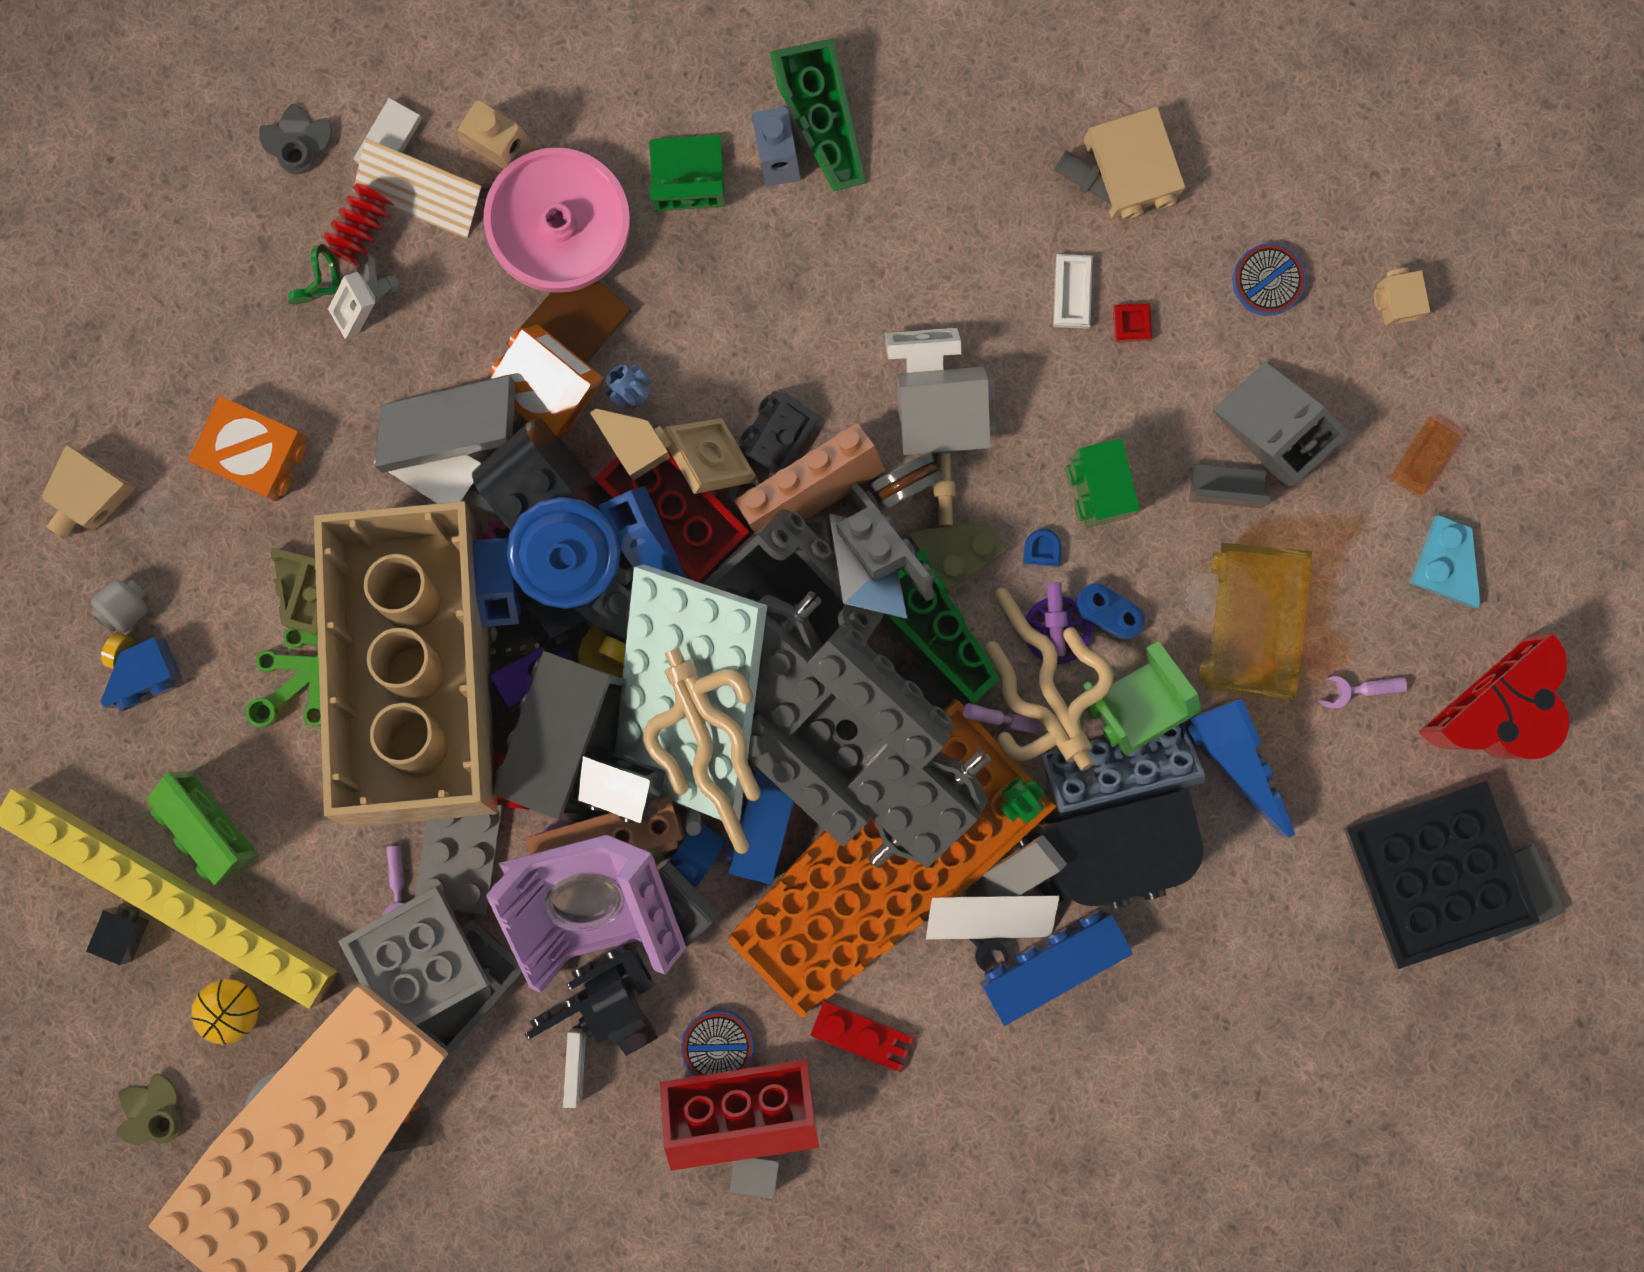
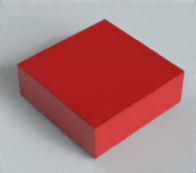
(1132, 322)

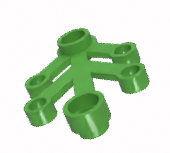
(308, 674)

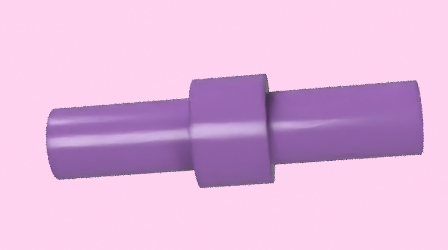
(1055, 617)

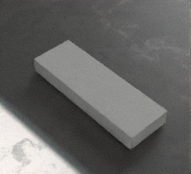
(1022, 869)

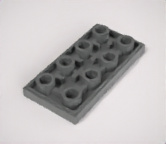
(445, 424)

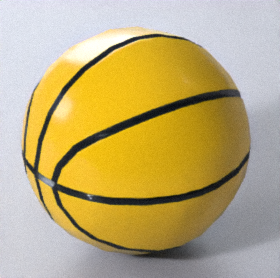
(225, 1011)

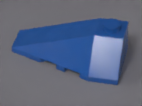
(1230, 743)

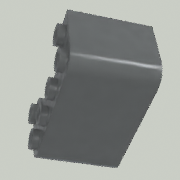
(788, 563)

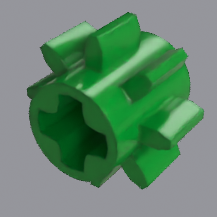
(1022, 800)

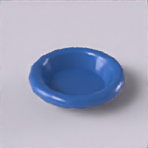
(563, 552)

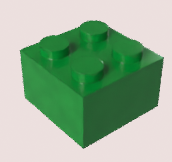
(1102, 483)

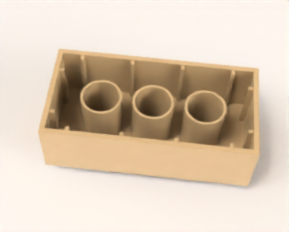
(402, 667)

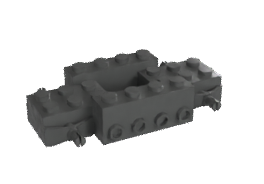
(884, 770)

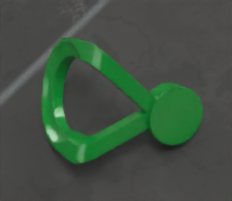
(305, 295)

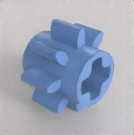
(627, 386)

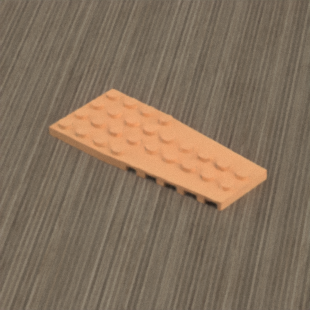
(303, 1143)

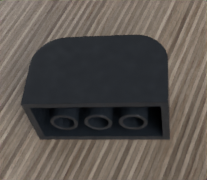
(533, 469)
(1126, 849)

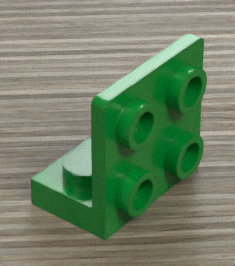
(686, 173)

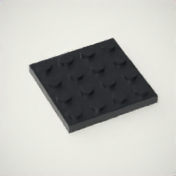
(1441, 875)

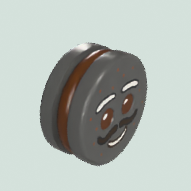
(907, 481)

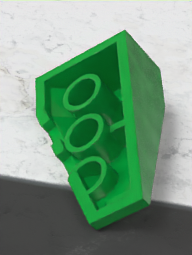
(817, 99)

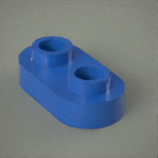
(1111, 613)

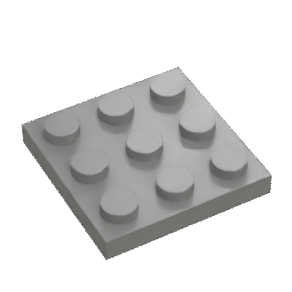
(416, 958)

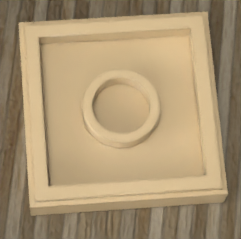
(708, 455)

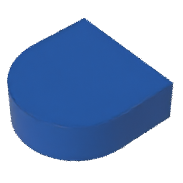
(1042, 549)

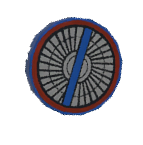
(1269, 279)
(717, 1043)

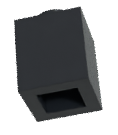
(118, 934)

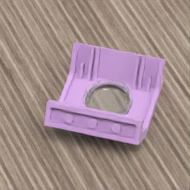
(581, 903)

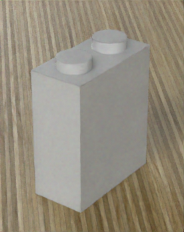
(945, 410)

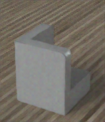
(754, 1177)

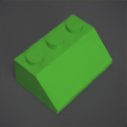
(200, 827)

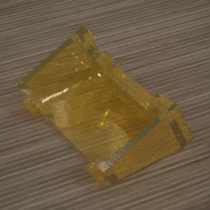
(1258, 621)

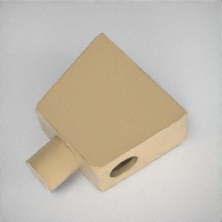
(493, 135)
(82, 492)

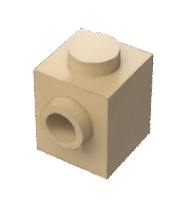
(1402, 297)

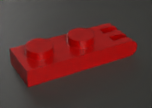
(860, 1035)

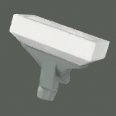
(358, 297)

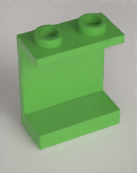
(1146, 702)

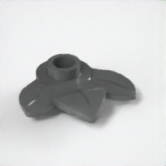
(293, 135)

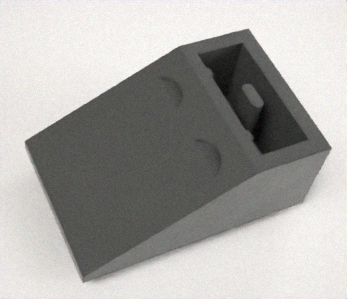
(1281, 424)

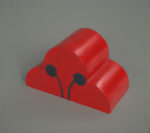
(1510, 707)

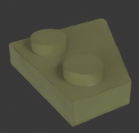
(959, 549)
(296, 590)

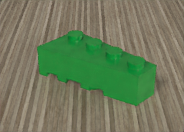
(941, 639)

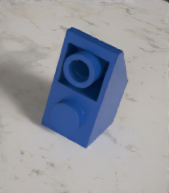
(495, 588)
(141, 671)
(697, 854)

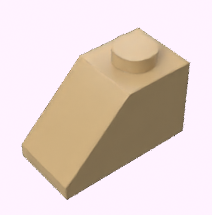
(633, 441)

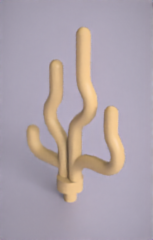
(695, 705)
(1064, 727)

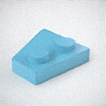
(1448, 563)

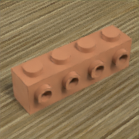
(814, 480)
(657, 831)

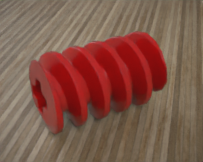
(357, 224)

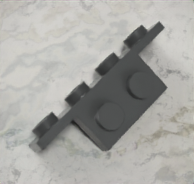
(878, 546)

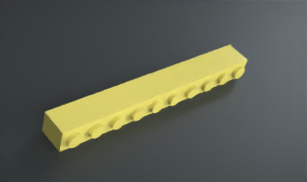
(166, 897)

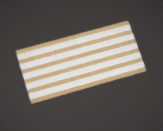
(419, 188)

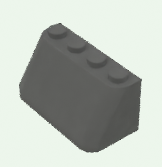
(561, 719)

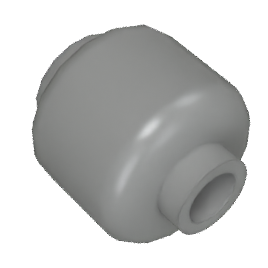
(119, 605)

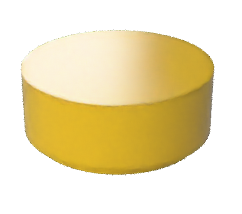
(113, 646)

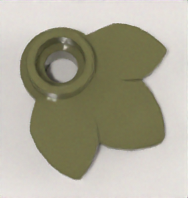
(144, 1110)

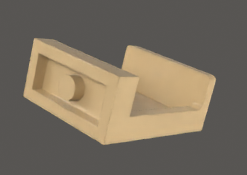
(1136, 163)

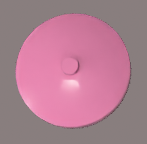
(557, 219)

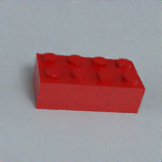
(695, 523)
(738, 1115)

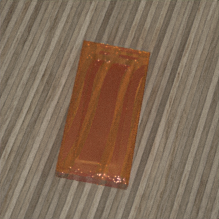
(1424, 457)

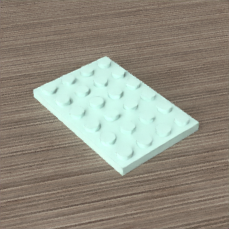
(718, 634)

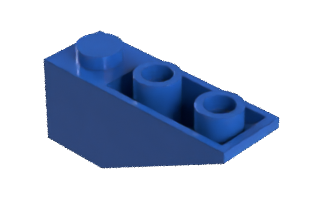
(641, 531)

